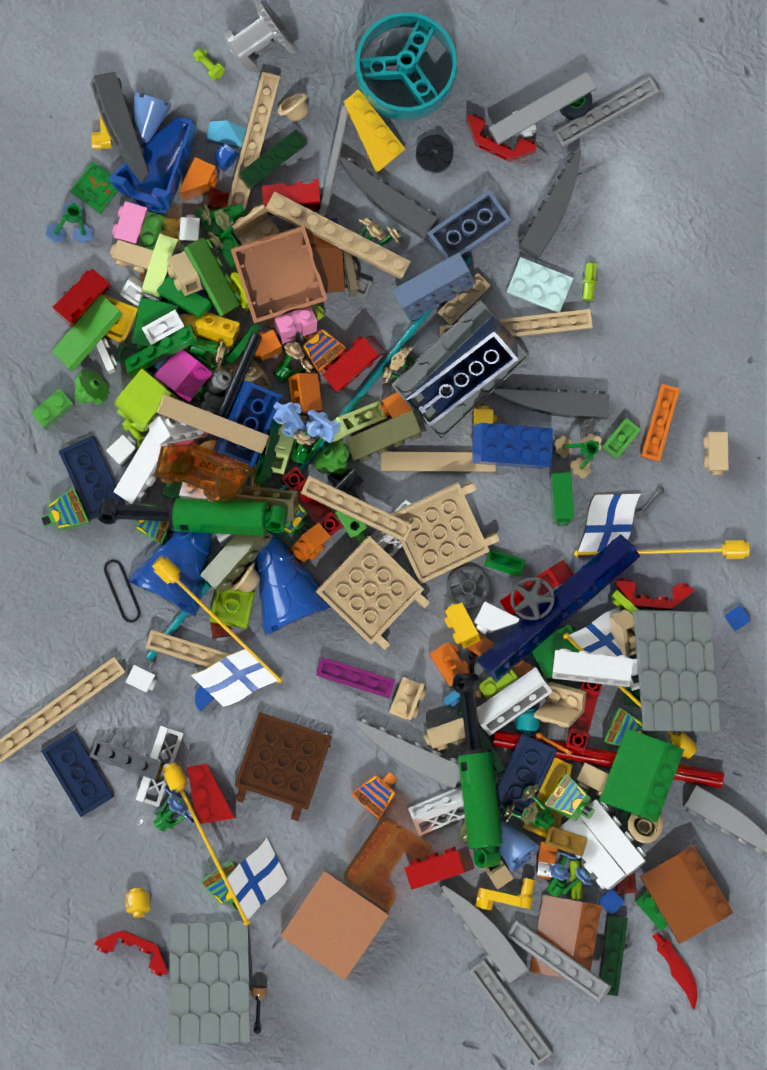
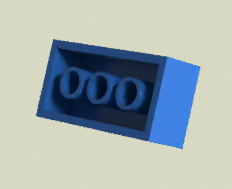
(251, 409)
(512, 445)

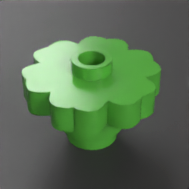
(90, 387)
(332, 458)

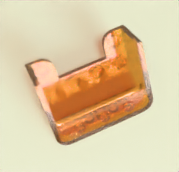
(203, 469)
(379, 857)

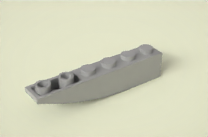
(413, 756)
(727, 817)
(488, 937)

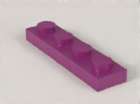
(355, 677)

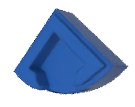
(202, 698)

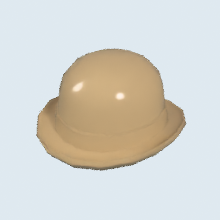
(294, 107)
(247, 580)
(644, 830)

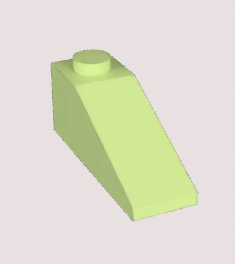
(157, 271)
(359, 420)

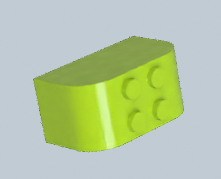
(141, 399)

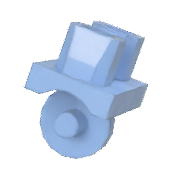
(290, 416)
(320, 425)

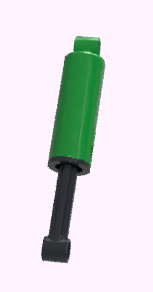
(202, 515)
(477, 781)

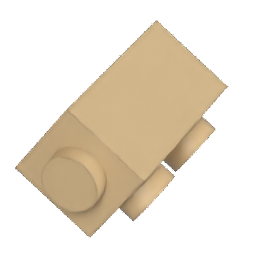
(131, 255)
(184, 274)
(717, 453)
(442, 735)
(592, 778)

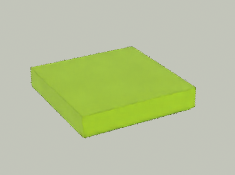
(233, 607)

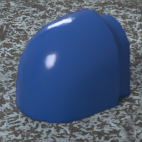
(225, 156)

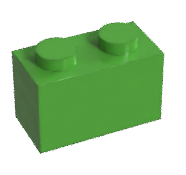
(52, 409)

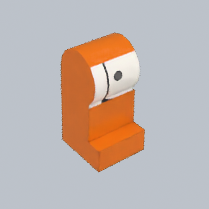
(545, 859)

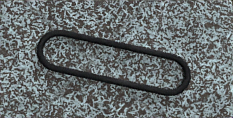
(114, 594)

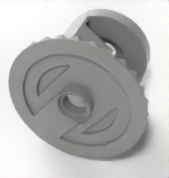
(259, 36)

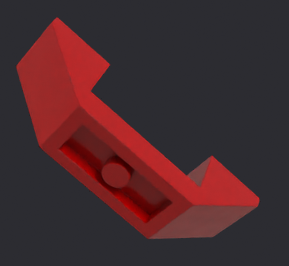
(523, 148)
(317, 511)
(553, 576)
(627, 589)
(579, 730)
(157, 962)

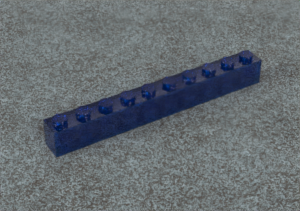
(567, 601)

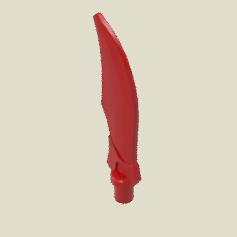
(678, 968)

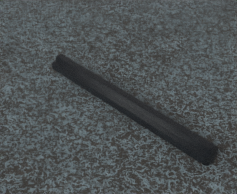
(238, 378)

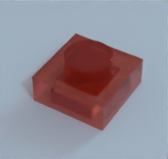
(217, 199)
(218, 631)
(627, 885)

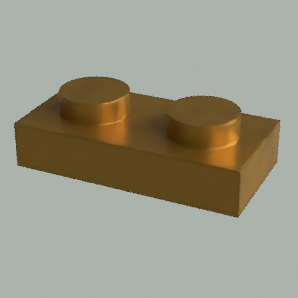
(566, 841)

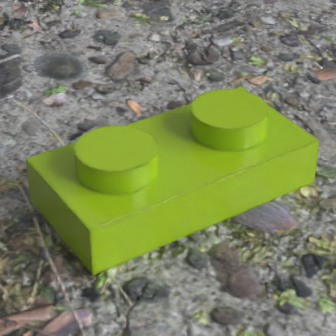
(620, 601)
(491, 688)

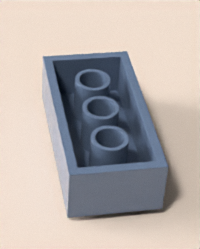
(469, 227)
(434, 287)

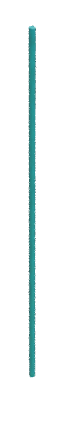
(350, 406)

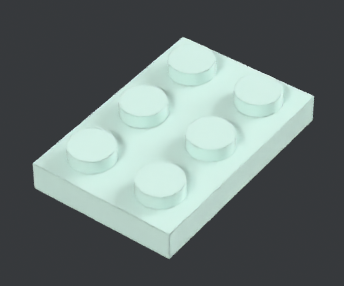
(539, 285)

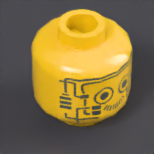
(137, 902)

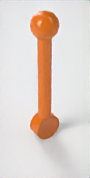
(539, 736)

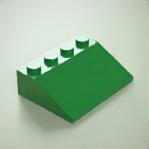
(641, 775)

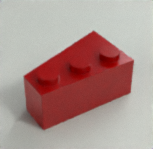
(303, 194)
(81, 297)
(353, 362)
(207, 796)
(439, 867)

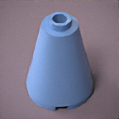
(147, 116)
(516, 847)

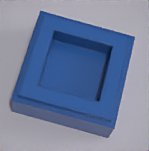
(737, 618)
(611, 901)

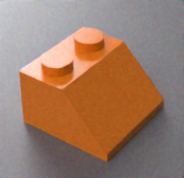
(198, 180)

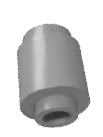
(218, 382)

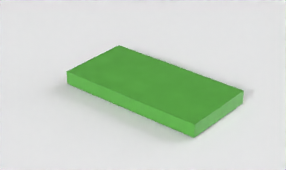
(87, 332)

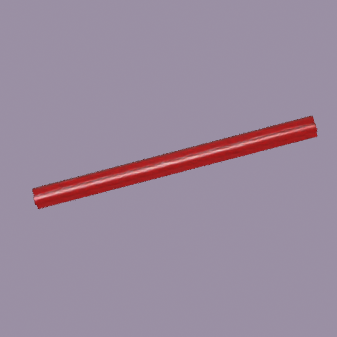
(606, 759)

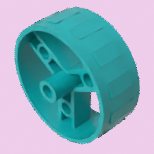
(407, 66)

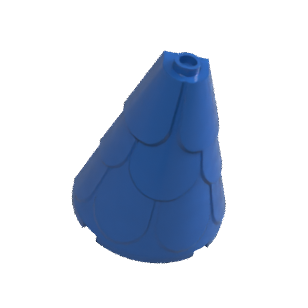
(166, 160)
(190, 555)
(285, 587)

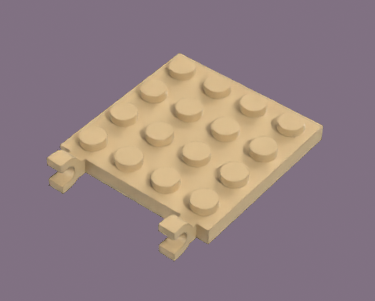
(443, 532)
(370, 591)

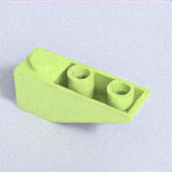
(283, 453)

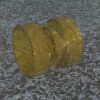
(171, 226)

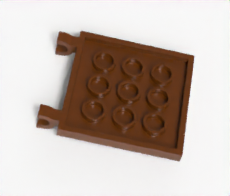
(282, 762)

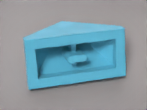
(227, 133)

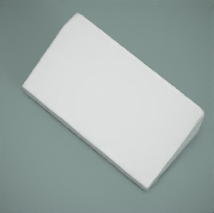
(132, 291)

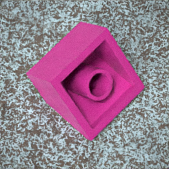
(183, 375)

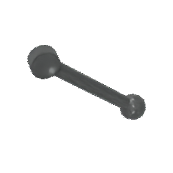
(660, 490)

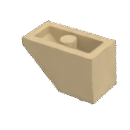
(623, 632)
(498, 875)

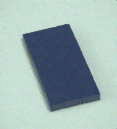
(89, 475)
(525, 769)
(77, 774)

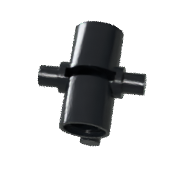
(347, 483)

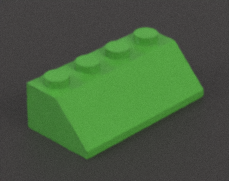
(211, 277)

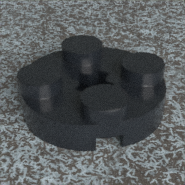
(433, 164)

